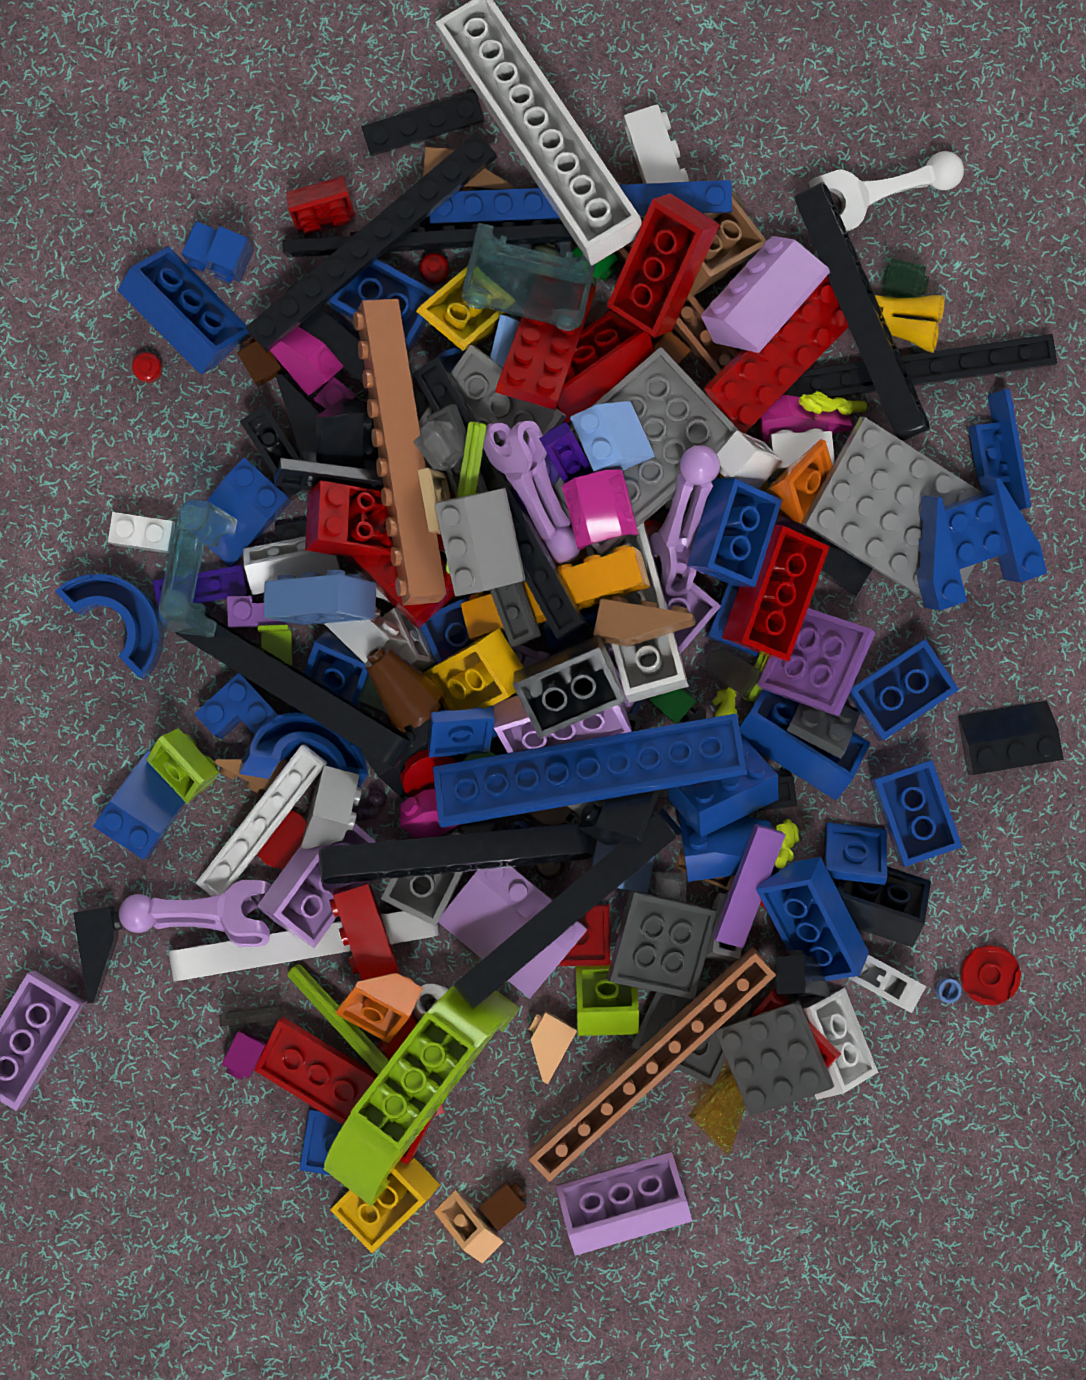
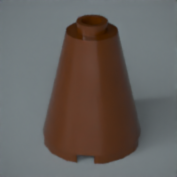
(403, 689)

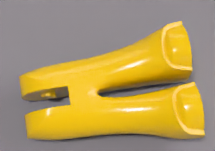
(915, 331)

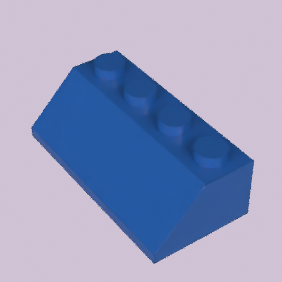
(183, 309)
(767, 732)
(814, 917)

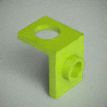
(278, 641)

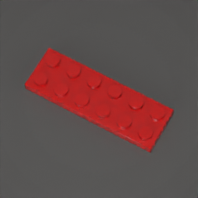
(540, 360)
(759, 379)
(319, 1075)

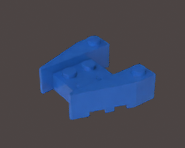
(971, 534)

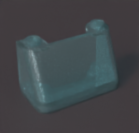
(526, 281)
(196, 526)

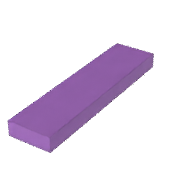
(743, 898)

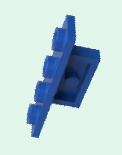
(998, 448)

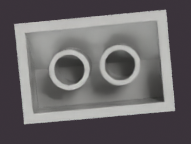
(480, 542)

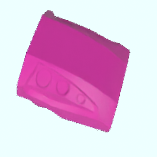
(599, 507)

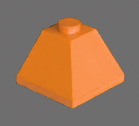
(802, 482)
(381, 1004)

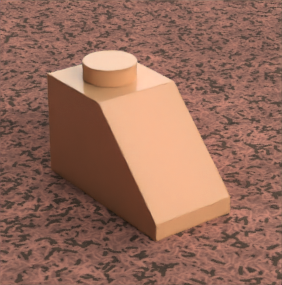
(550, 1041)
(468, 1227)

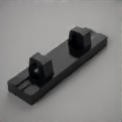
(307, 473)

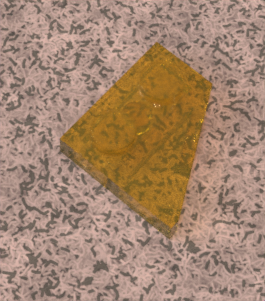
(720, 1112)

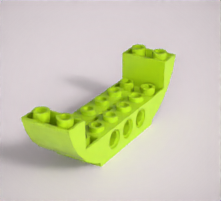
(412, 1089)

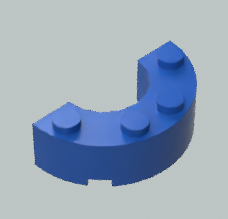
(137, 610)
(285, 736)

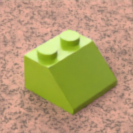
(182, 764)
(604, 1005)

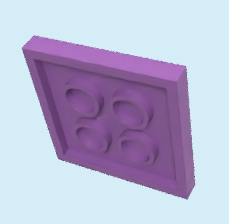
(821, 663)

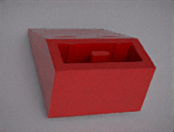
(320, 205)
(346, 521)

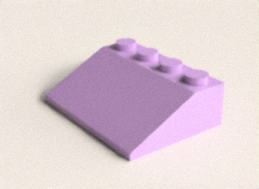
(493, 909)

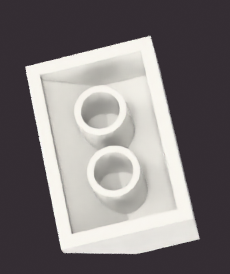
(839, 1025)

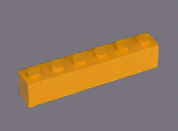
(588, 583)

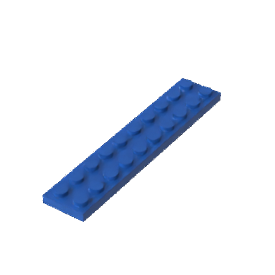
(589, 770)

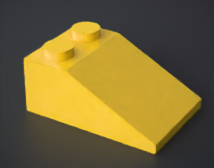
(455, 318)
(477, 673)
(407, 1191)

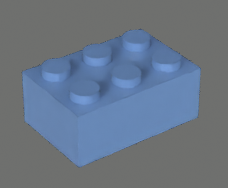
(320, 598)

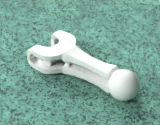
(942, 172)

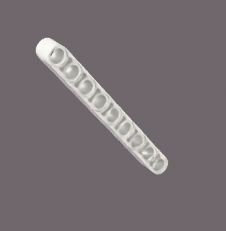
(284, 947)

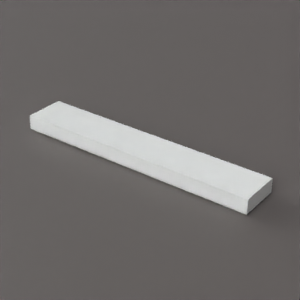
(262, 821)

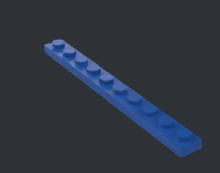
(533, 205)

